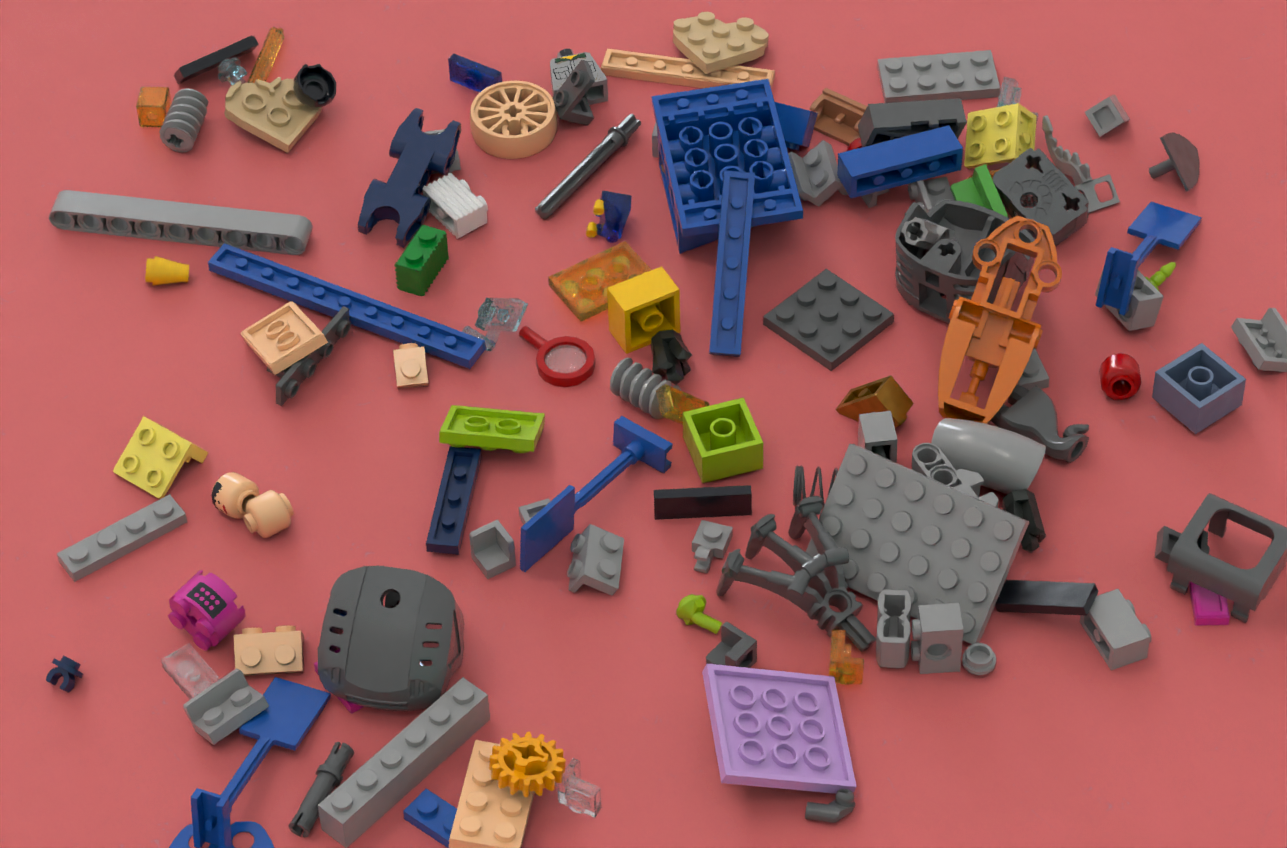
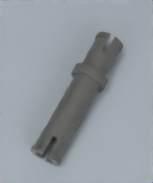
(328, 777)

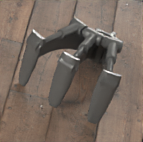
(808, 586)

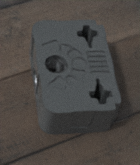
(1038, 184)

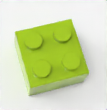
(723, 440)

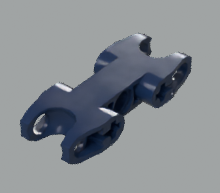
(401, 196)

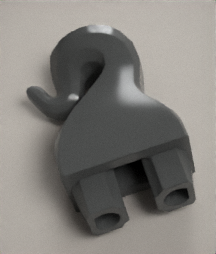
(1036, 418)

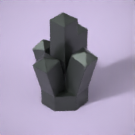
(670, 355)
(1024, 505)

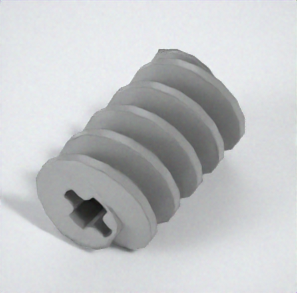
(184, 120)
(638, 386)

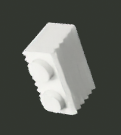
(456, 205)

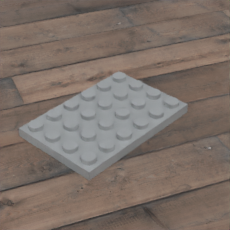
(919, 538)

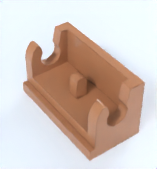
(837, 116)

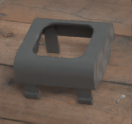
(1242, 586)

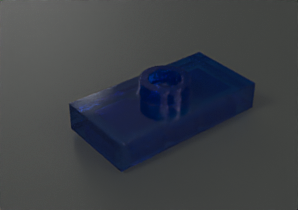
(472, 74)

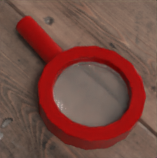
(561, 360)

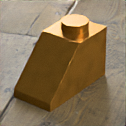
(877, 397)

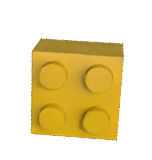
(643, 308)

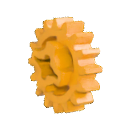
(527, 764)

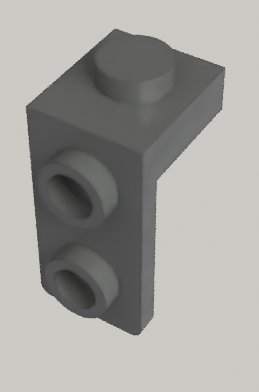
(570, 96)

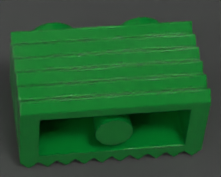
(422, 260)

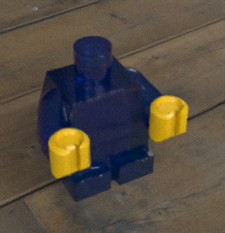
(613, 214)

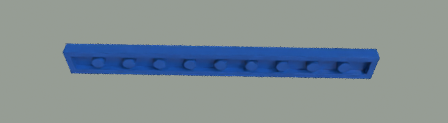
(363, 310)

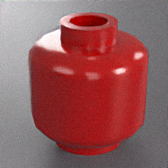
(1120, 376)

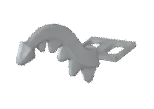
(1079, 172)

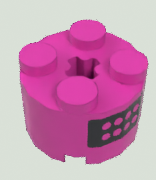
(205, 609)

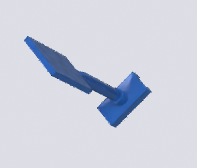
(1156, 226)
(557, 517)
(285, 724)

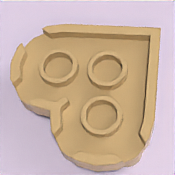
(716, 44)
(270, 111)

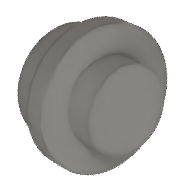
(979, 659)

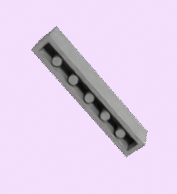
(404, 762)

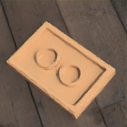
(283, 337)

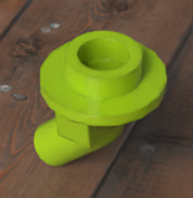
(691, 612)

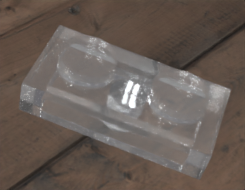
(189, 670)

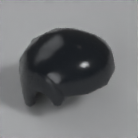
(314, 86)

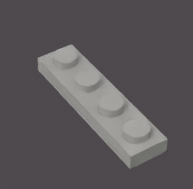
(122, 537)

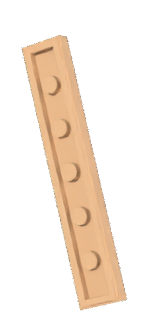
(676, 70)

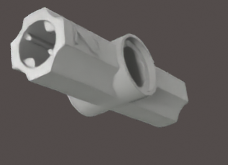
(925, 233)

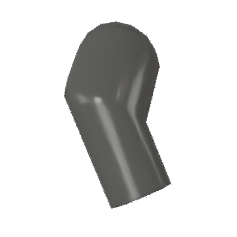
(833, 811)

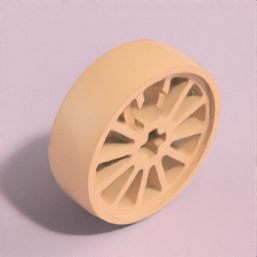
(513, 110)

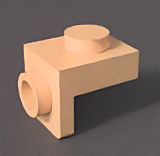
(410, 366)

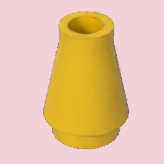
(164, 271)

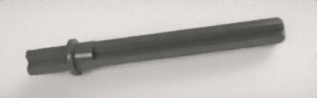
(616, 138)

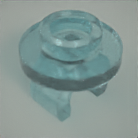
(231, 71)

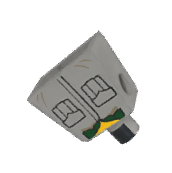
(566, 62)

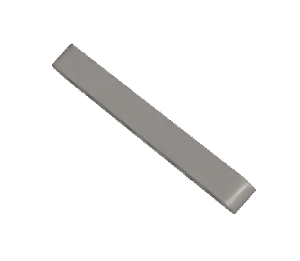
(181, 222)

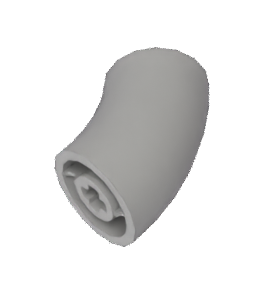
(999, 455)

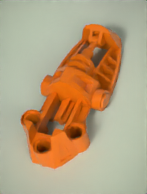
(992, 332)

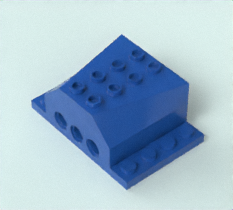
(715, 132)

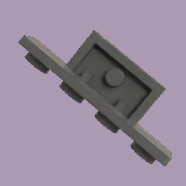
(295, 374)

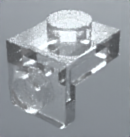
(577, 793)

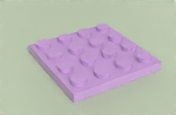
(778, 729)

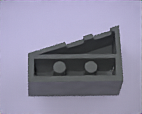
(900, 119)

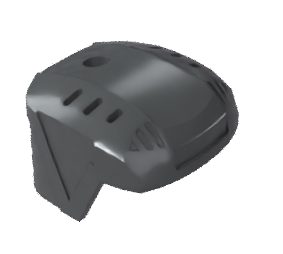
(949, 264)
(385, 644)

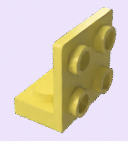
(998, 135)
(155, 457)

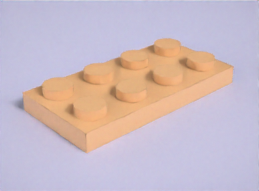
(485, 812)

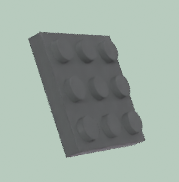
(828, 319)

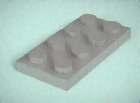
(939, 77)

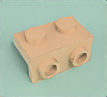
(269, 652)

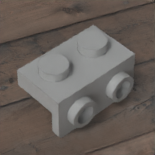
(1264, 340)
(596, 560)

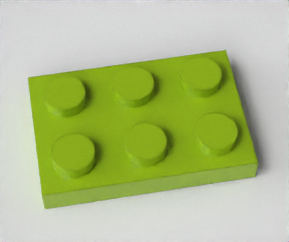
(492, 428)

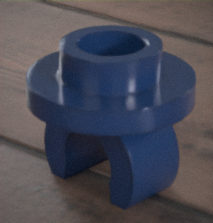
(67, 669)

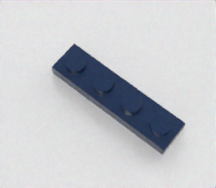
(454, 500)

